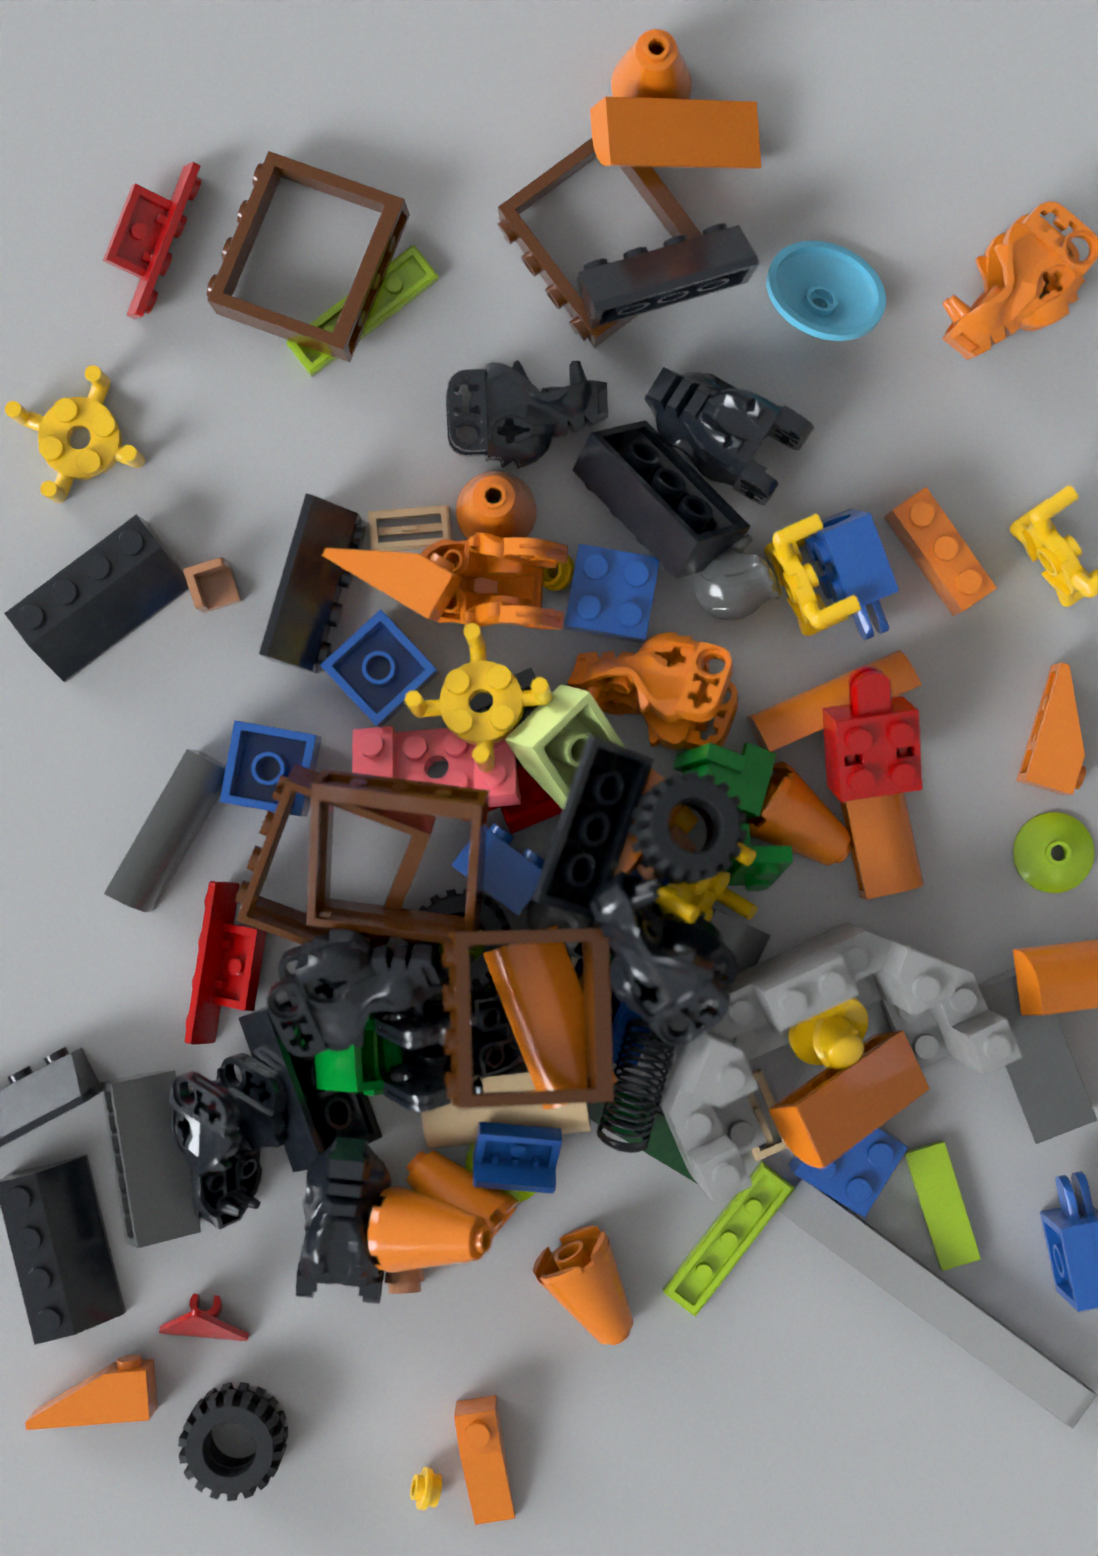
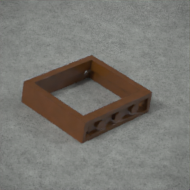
(539, 261)
(367, 281)
(396, 795)
(292, 923)
(596, 1008)

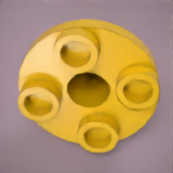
(831, 1036)

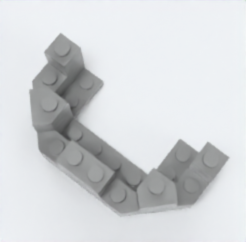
(920, 994)

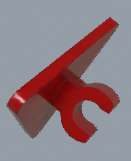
(203, 1323)

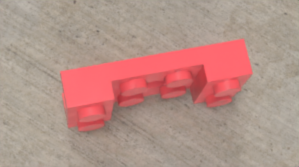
(411, 753)

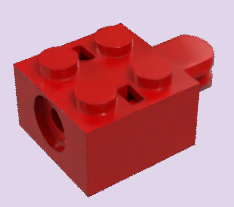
(872, 740)

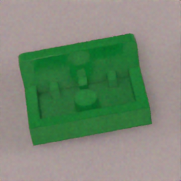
(764, 870)

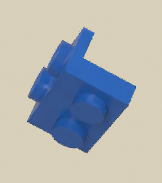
(516, 1157)

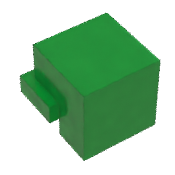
(745, 772)
(358, 1067)

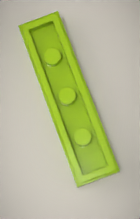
(403, 282)
(727, 1239)

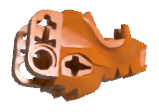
(1015, 271)
(500, 580)
(666, 685)

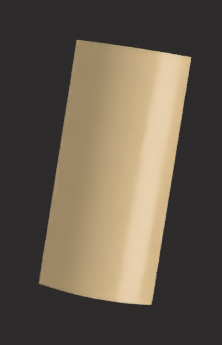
(456, 1127)

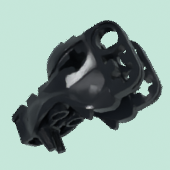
(508, 397)
(723, 428)
(662, 960)
(343, 982)
(420, 1078)
(222, 1132)
(337, 1208)

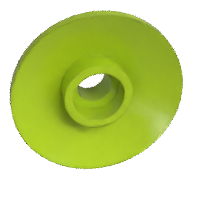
(1034, 847)

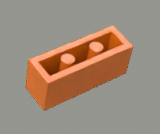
(940, 552)

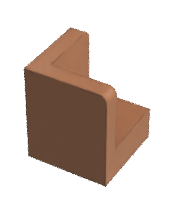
(212, 585)

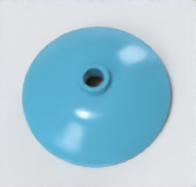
(826, 290)

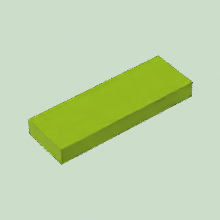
(942, 1205)

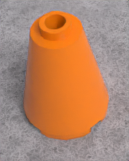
(652, 69)
(510, 517)
(799, 819)
(453, 1184)
(424, 1232)
(587, 1283)

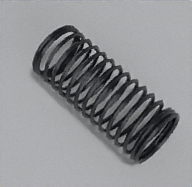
(659, 1046)

